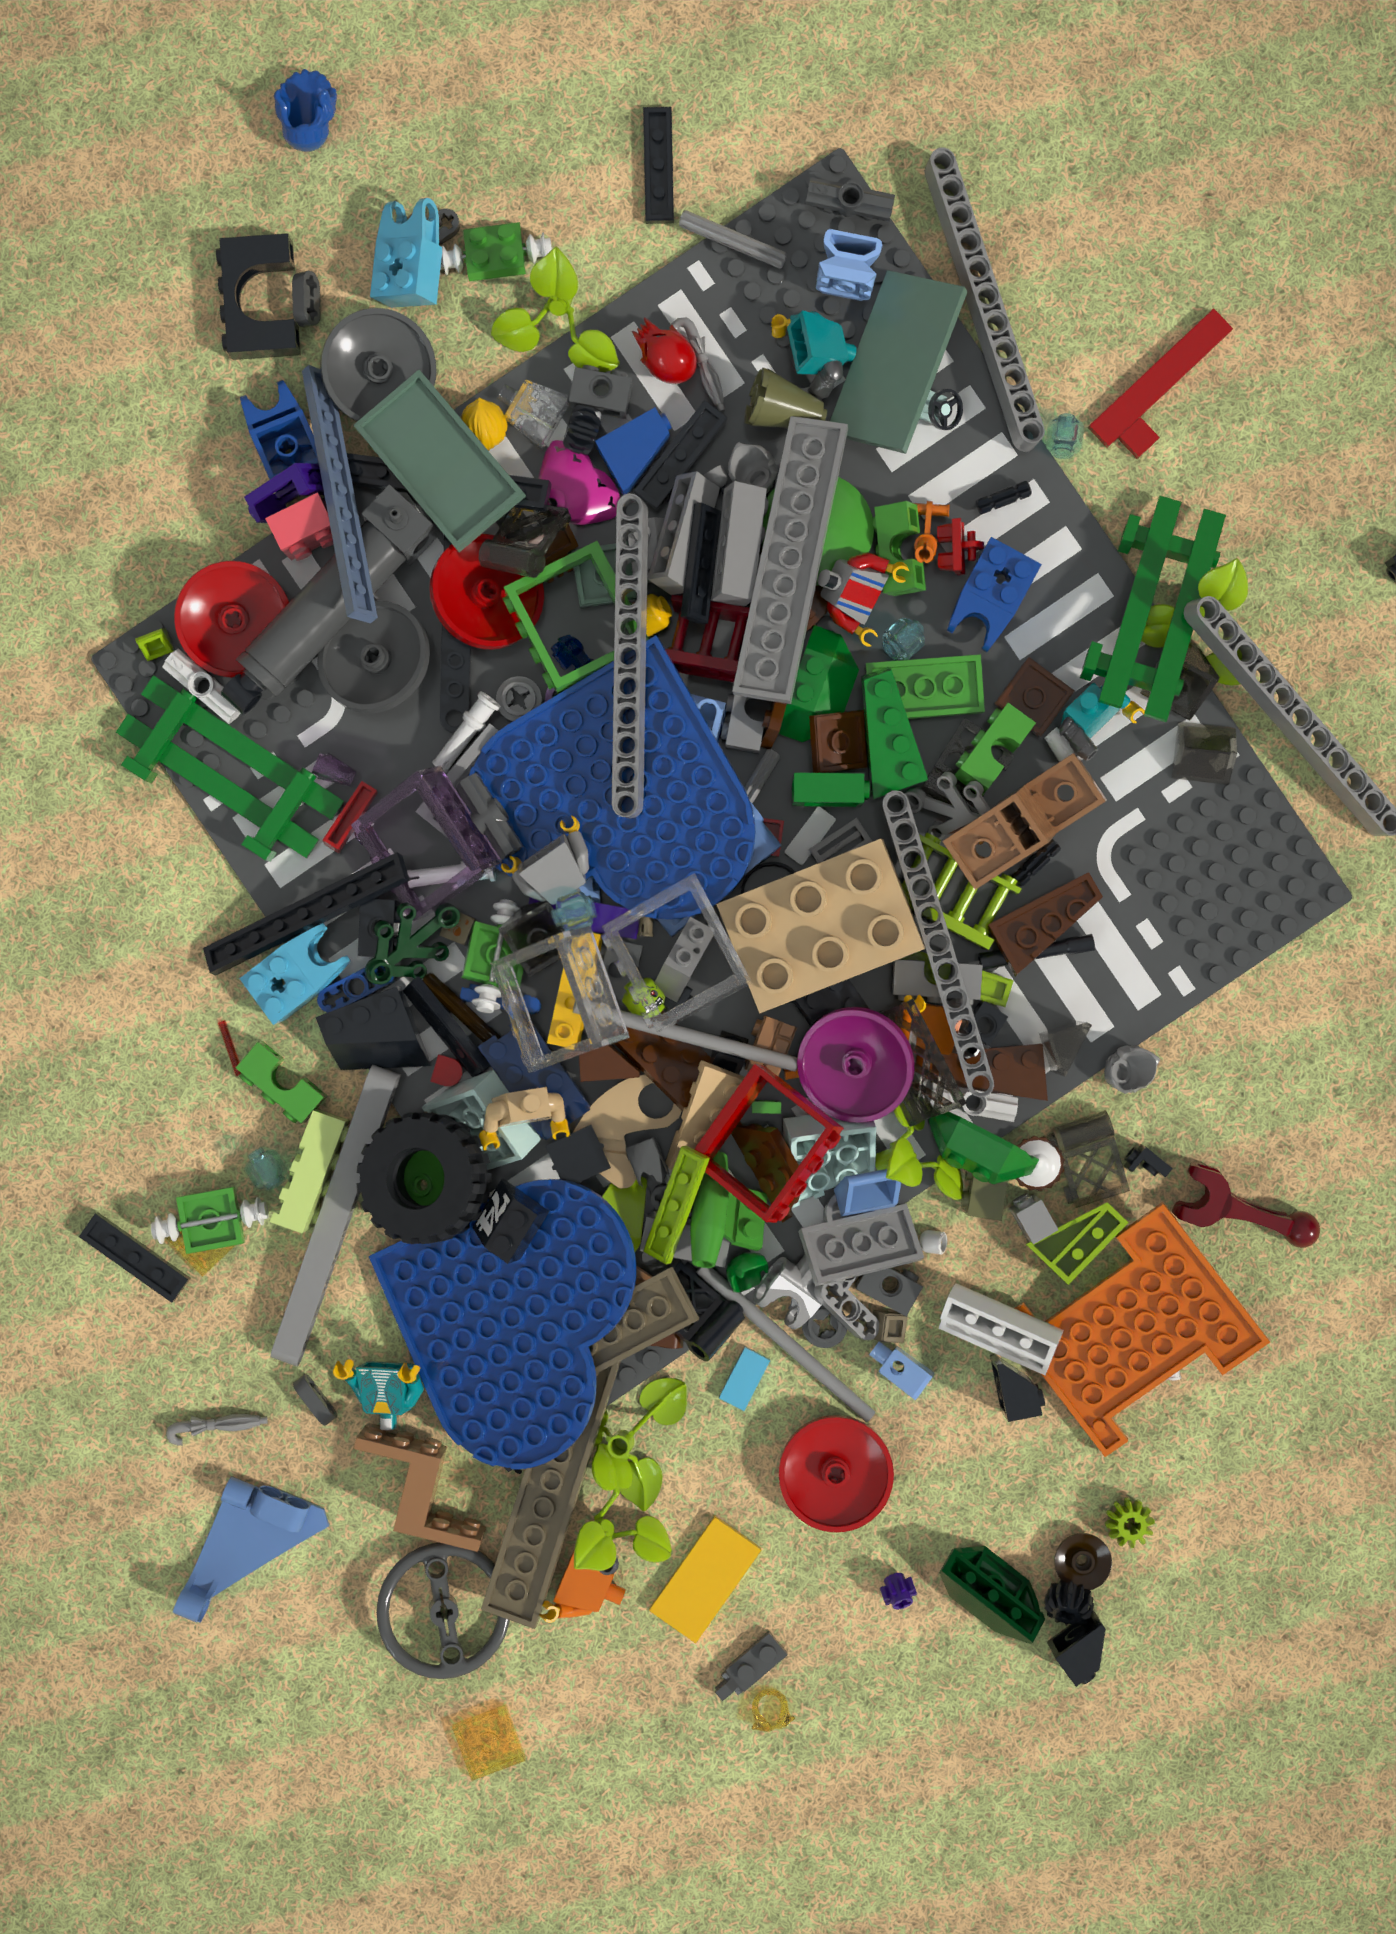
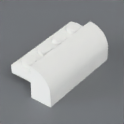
(1000, 1328)

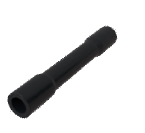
(1069, 946)

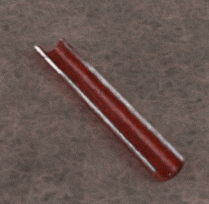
(229, 1046)

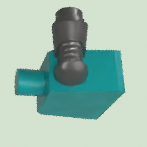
(816, 348)
(1087, 716)

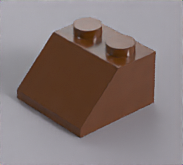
(606, 1064)

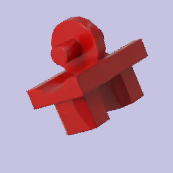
(955, 534)

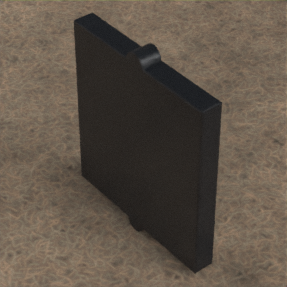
(578, 1155)

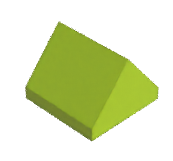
(155, 644)

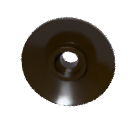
(1097, 1564)

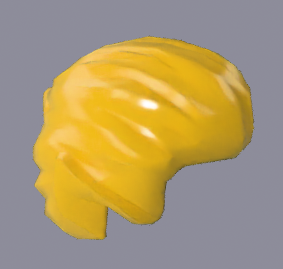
(486, 422)

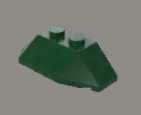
(993, 1592)

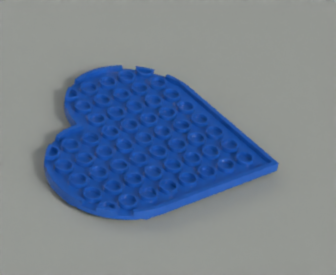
(693, 803)
(512, 1340)

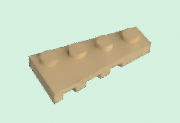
(708, 1098)

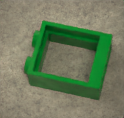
(829, 789)

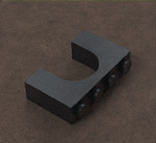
(240, 261)

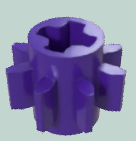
(898, 1591)

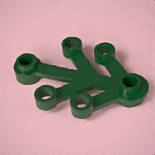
(408, 945)

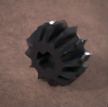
(582, 429)
(1069, 1603)

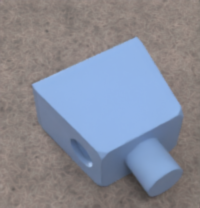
(914, 1376)

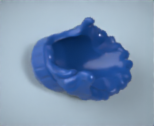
(305, 108)

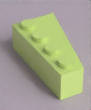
(311, 1171)

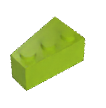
(1079, 1241)

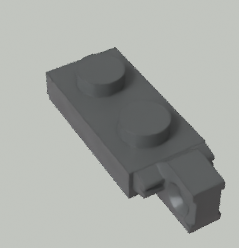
(751, 1666)

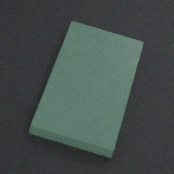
(898, 360)
(439, 460)

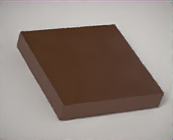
(1036, 695)
(838, 741)

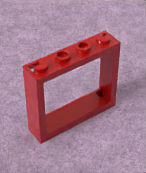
(728, 1120)

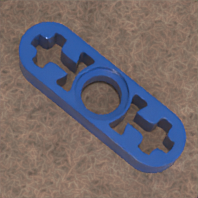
(334, 990)

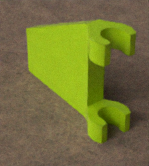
(630, 1206)

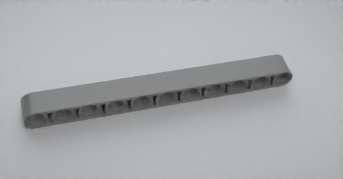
(985, 286)
(624, 643)
(1282, 713)
(928, 932)
(333, 1218)

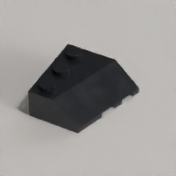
(374, 1033)

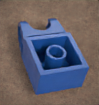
(278, 431)
(989, 600)

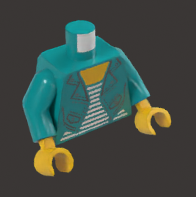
(383, 1388)

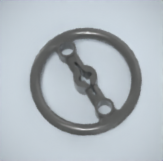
(448, 1667)

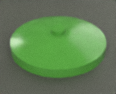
(849, 526)

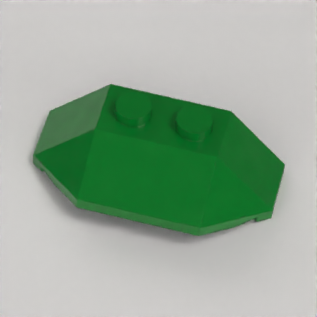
(821, 683)
(979, 1150)

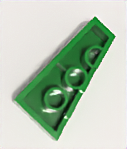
(891, 746)

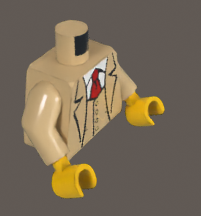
(523, 1108)

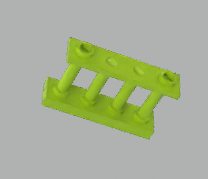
(954, 919)

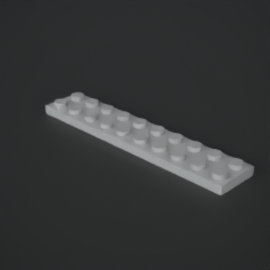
(790, 560)

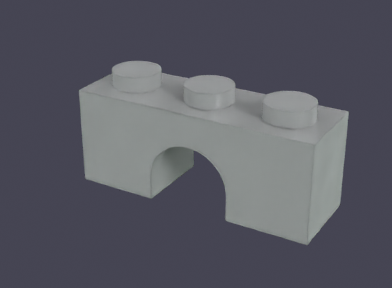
(741, 731)
(910, 980)

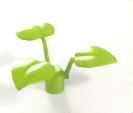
(555, 279)
(1224, 583)
(906, 1168)
(667, 1403)
(594, 1541)

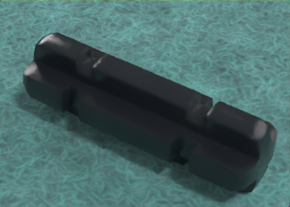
(1003, 497)
(1036, 862)

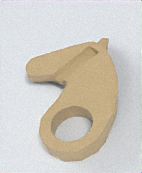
(617, 1115)

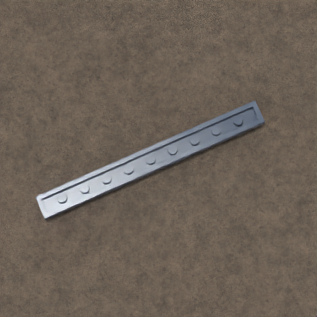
(340, 499)

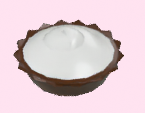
(1048, 1167)

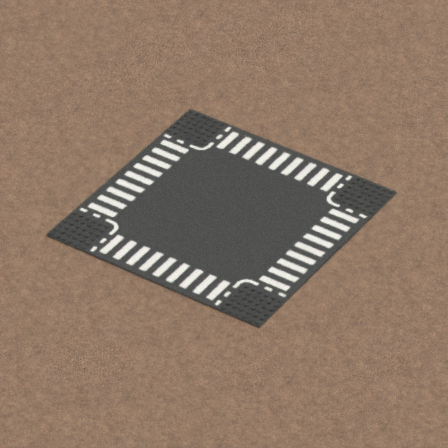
(1187, 870)

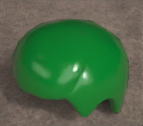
(745, 1271)

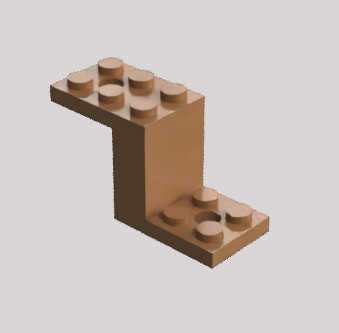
(1024, 821)
(420, 1488)

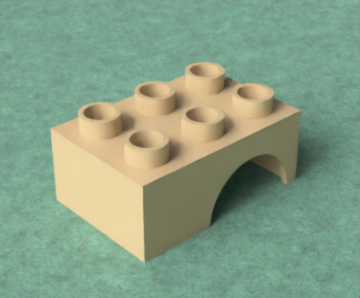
(821, 925)

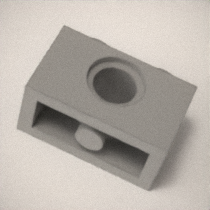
(1032, 1217)

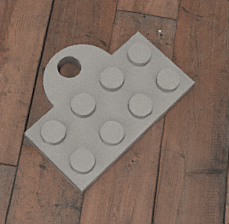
(859, 1242)

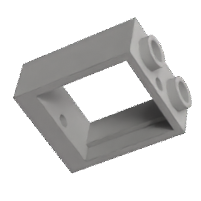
(683, 958)

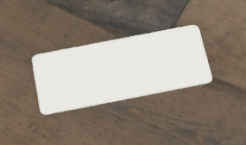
(810, 835)

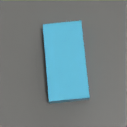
(744, 1378)

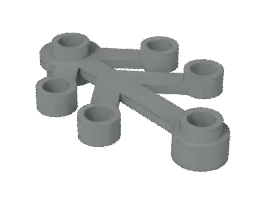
(958, 811)

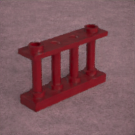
(702, 662)

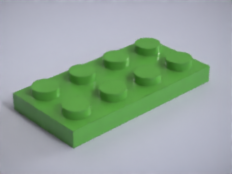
(938, 685)

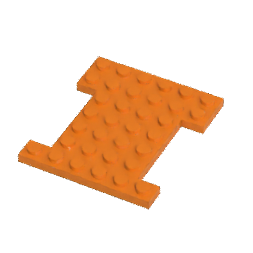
(1145, 1327)

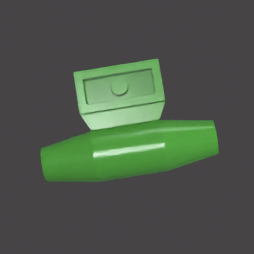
(721, 1215)

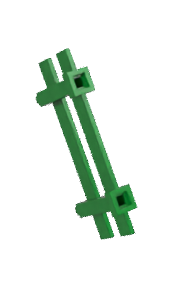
(1156, 544)
(273, 822)

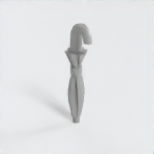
(708, 375)
(231, 1422)

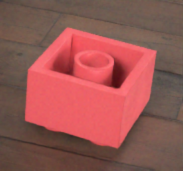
(302, 527)

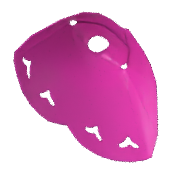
(577, 485)

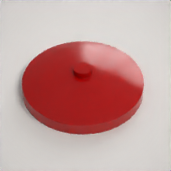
(471, 600)
(224, 612)
(836, 1473)

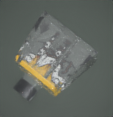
(534, 410)

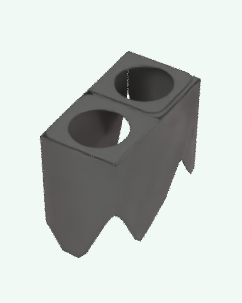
(648, 1159)

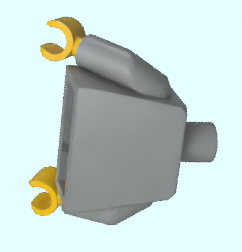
(555, 868)

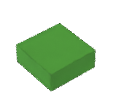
(766, 1106)

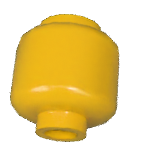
(657, 614)

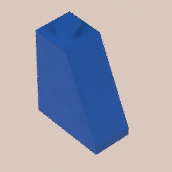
(634, 447)

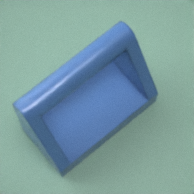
(866, 1192)

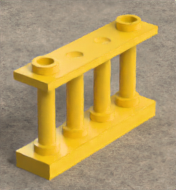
(565, 1025)

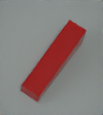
(353, 810)

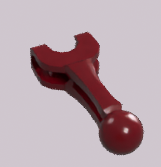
(1218, 1202)

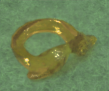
(784, 1716)

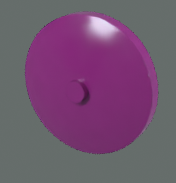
(855, 1064)

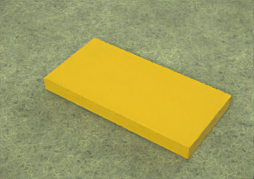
(705, 1579)

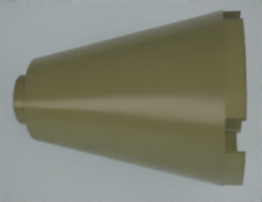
(777, 400)

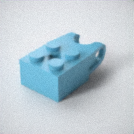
(407, 256)
(300, 968)

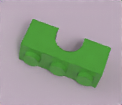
(893, 525)
(1007, 730)
(260, 1069)

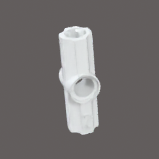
(190, 676)
(992, 1106)

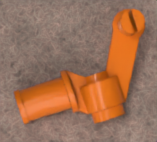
(926, 543)

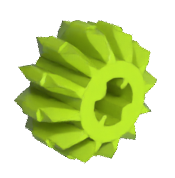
(1136, 1532)

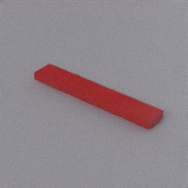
(1160, 378)

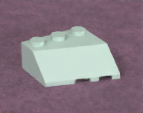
(468, 1104)
(851, 1155)

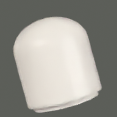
(931, 1241)

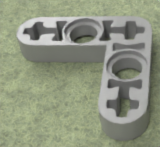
(859, 1311)

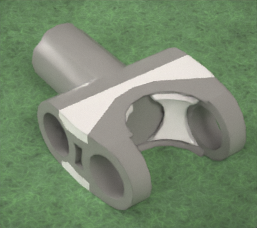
(791, 1281)

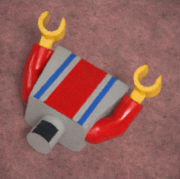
(854, 589)

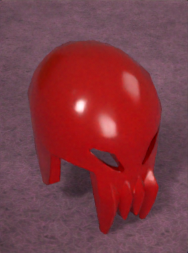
(668, 356)

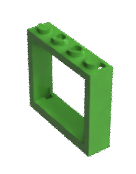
(526, 628)

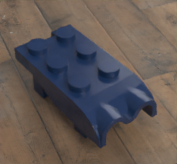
(506, 1061)

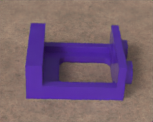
(305, 479)

